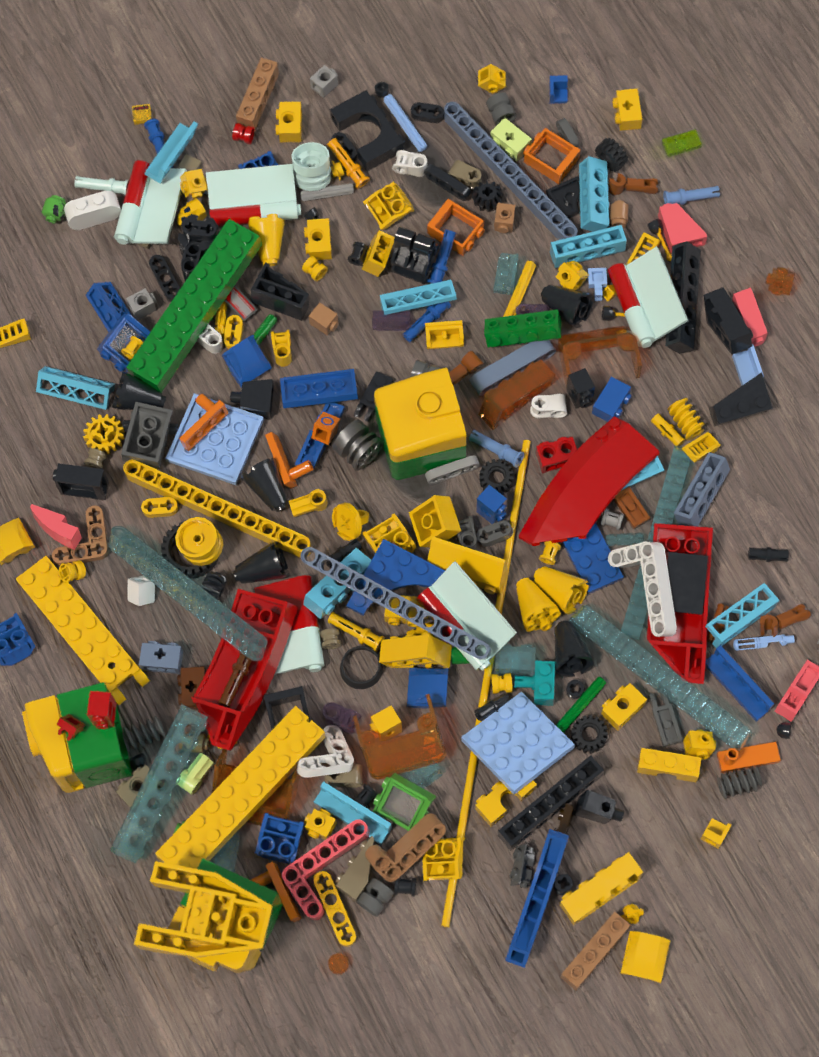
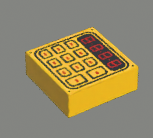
(141, 113)

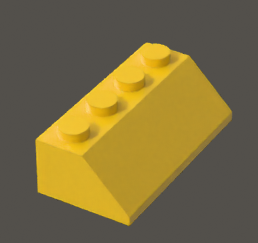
(483, 569)

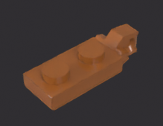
(631, 508)

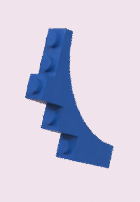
(537, 898)

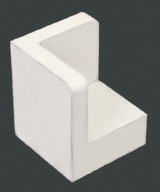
(141, 591)

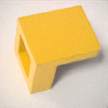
(715, 833)

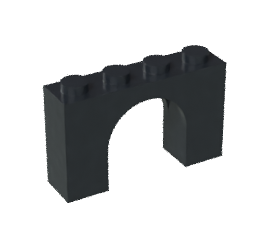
(365, 108)

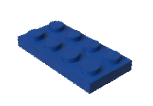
(318, 388)
(591, 560)

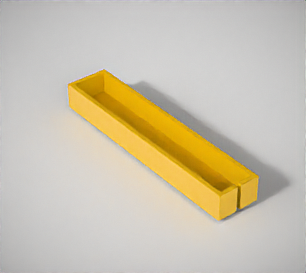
(243, 791)

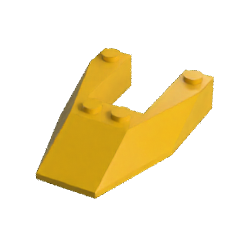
(216, 917)

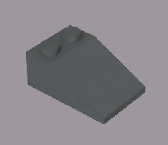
(147, 435)

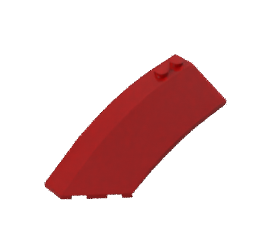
(588, 483)
(274, 621)
(687, 647)

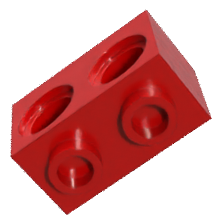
(558, 457)
(101, 709)

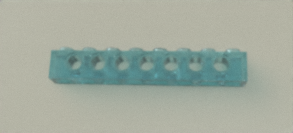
(149, 790)

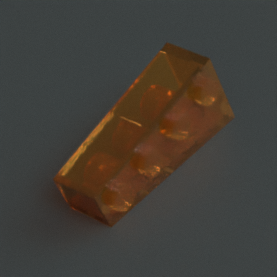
(515, 393)

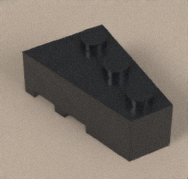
(278, 294)
(726, 321)
(743, 402)

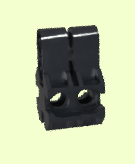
(193, 249)
(413, 255)

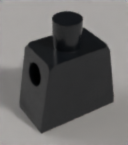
(255, 397)
(591, 805)

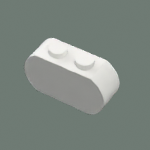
(92, 210)

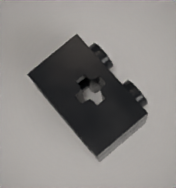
(580, 388)

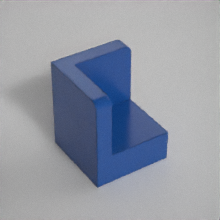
(558, 89)

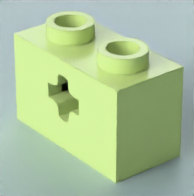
(510, 139)

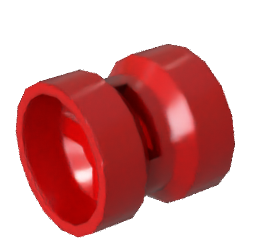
(243, 133)

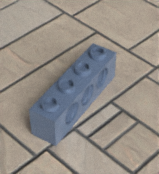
(702, 490)

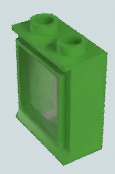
(402, 801)

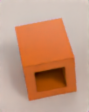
(325, 428)

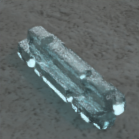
(624, 539)

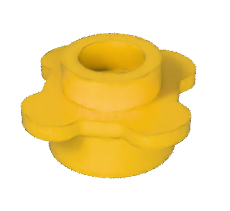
(337, 170)
(632, 913)

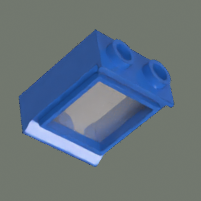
(119, 338)

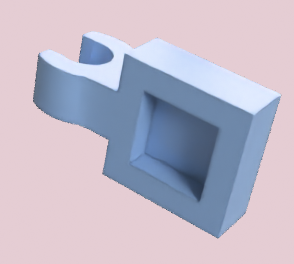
(597, 279)

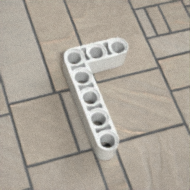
(656, 582)

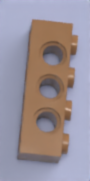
(258, 93)
(595, 951)

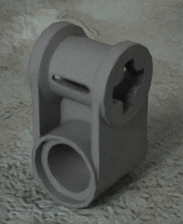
(467, 533)

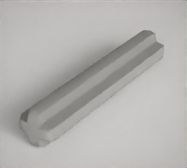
(328, 191)

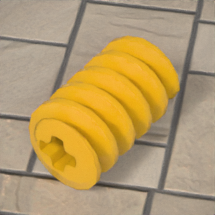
(685, 419)

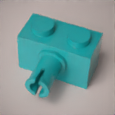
(541, 682)

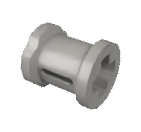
(612, 519)

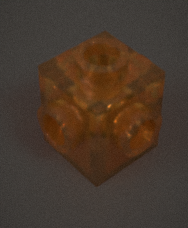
(780, 281)

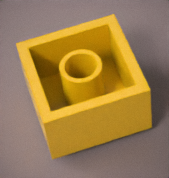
(434, 519)

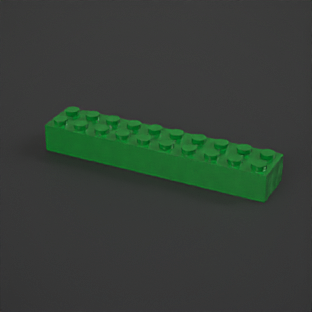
(194, 305)

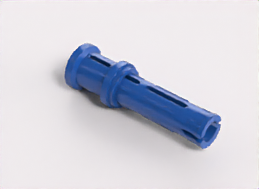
(155, 134)
(439, 266)
(432, 313)

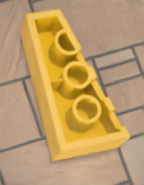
(601, 889)

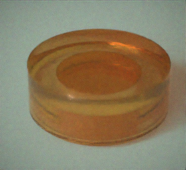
(338, 964)

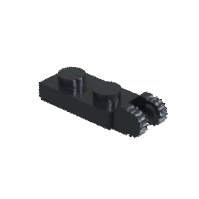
(367, 400)

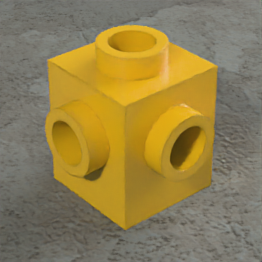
(491, 78)
(193, 183)
(571, 275)
(699, 744)
(323, 830)

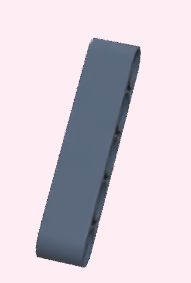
(506, 367)

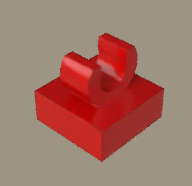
(71, 725)

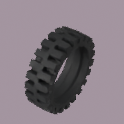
(166, 546)

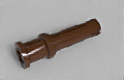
(242, 670)

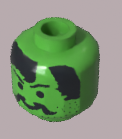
(54, 209)

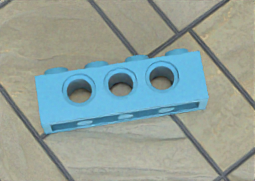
(594, 194)
(588, 246)
(322, 605)

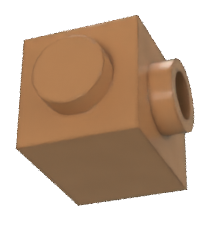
(504, 218)
(323, 319)

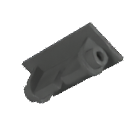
(522, 857)

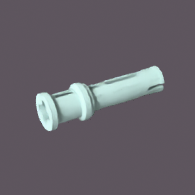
(99, 184)

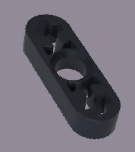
(447, 182)
(165, 271)

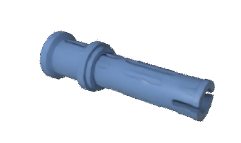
(682, 196)
(504, 451)

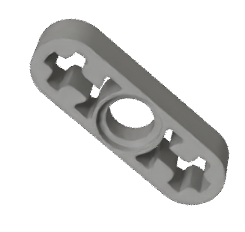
(452, 470)

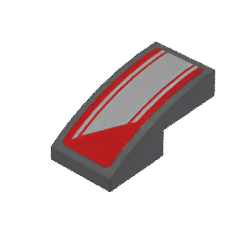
(240, 304)

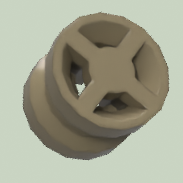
(95, 458)
(330, 638)

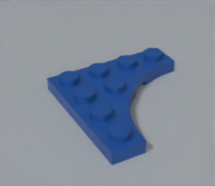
(393, 570)

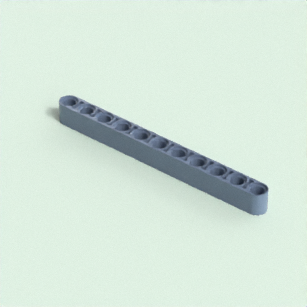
(505, 166)
(385, 601)

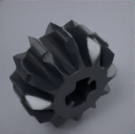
(487, 195)
(214, 584)

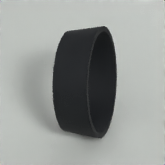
(366, 684)

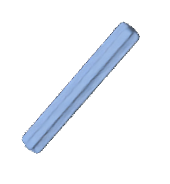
(405, 123)

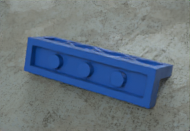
(103, 303)
(739, 684)

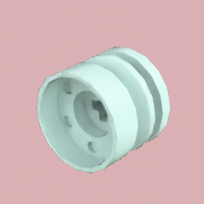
(311, 166)

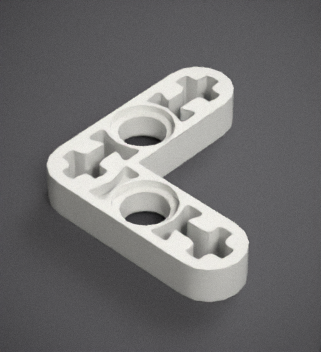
(312, 766)

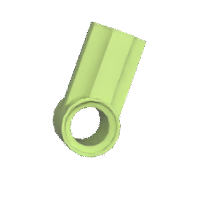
(192, 777)

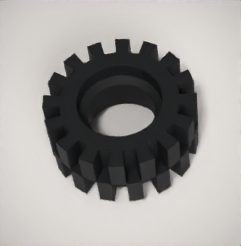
(612, 153)
(503, 468)
(580, 742)

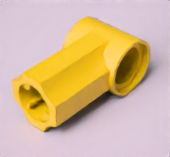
(306, 503)

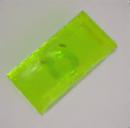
(681, 143)

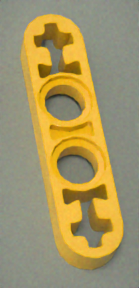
(331, 910)

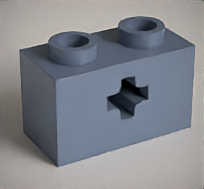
(167, 664)

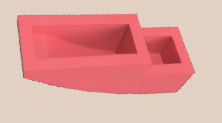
(57, 526)
(798, 691)

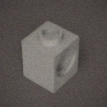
(324, 87)
(141, 311)

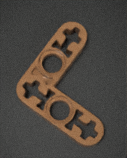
(93, 544)

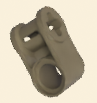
(465, 174)
(348, 779)

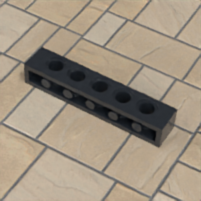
(685, 277)
(550, 803)

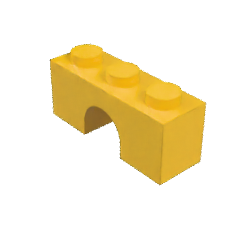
(656, 762)
(490, 806)

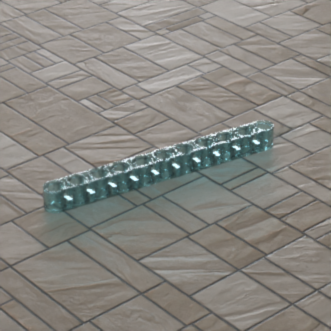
(664, 514)
(188, 593)
(661, 677)

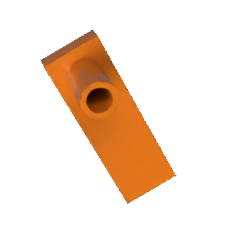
(206, 423)
(287, 473)
(748, 757)
(274, 875)

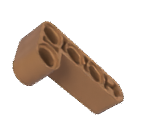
(407, 850)

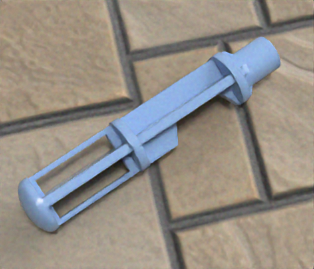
(762, 642)

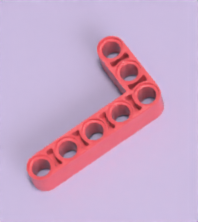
(319, 863)

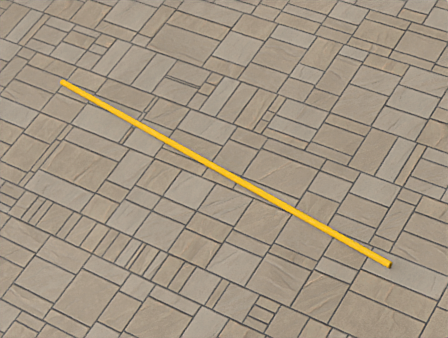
(486, 680)

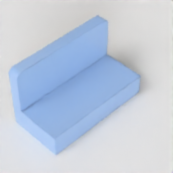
(747, 364)

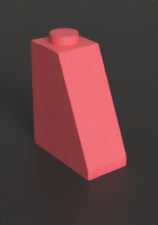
(680, 227)
(750, 313)

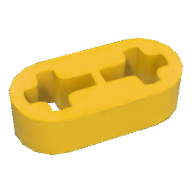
(229, 331)
(161, 503)

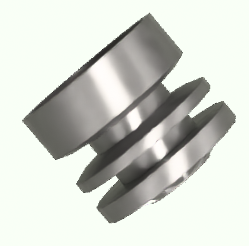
(357, 444)

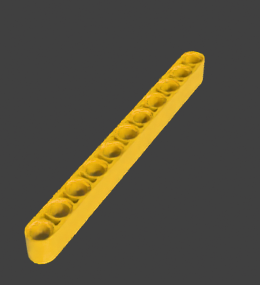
(211, 501)

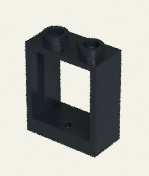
(81, 481)
(284, 697)

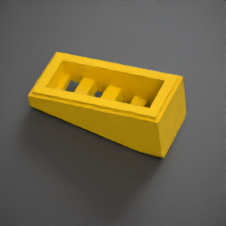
(645, 237)
(19, 337)
(706, 439)

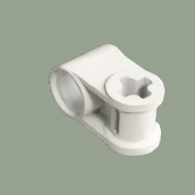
(408, 162)
(550, 406)

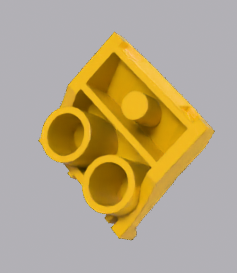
(388, 205)
(392, 531)
(13, 540)
(444, 860)
(645, 956)

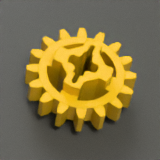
(113, 433)

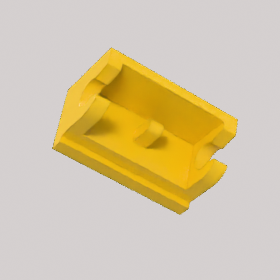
(444, 334)

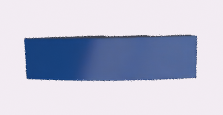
(313, 449)

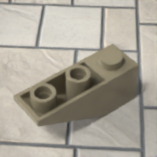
(357, 876)

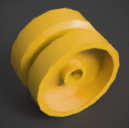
(199, 541)

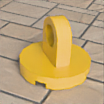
(349, 520)

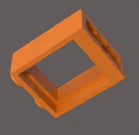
(572, 155)
(441, 217)

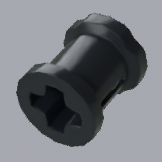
(358, 253)
(365, 796)
(563, 877)
(405, 886)

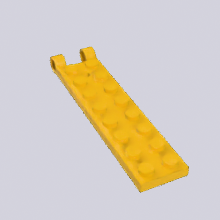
(80, 627)

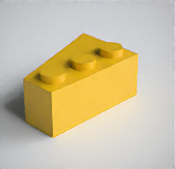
(415, 650)

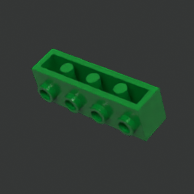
(522, 328)

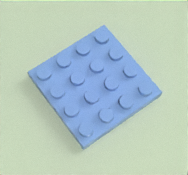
(223, 449)
(517, 742)

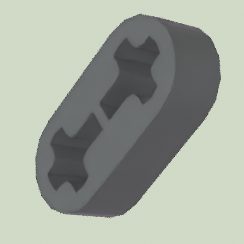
(567, 132)
(494, 533)

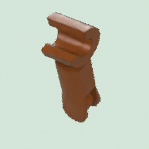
(632, 184)
(469, 363)
(783, 620)

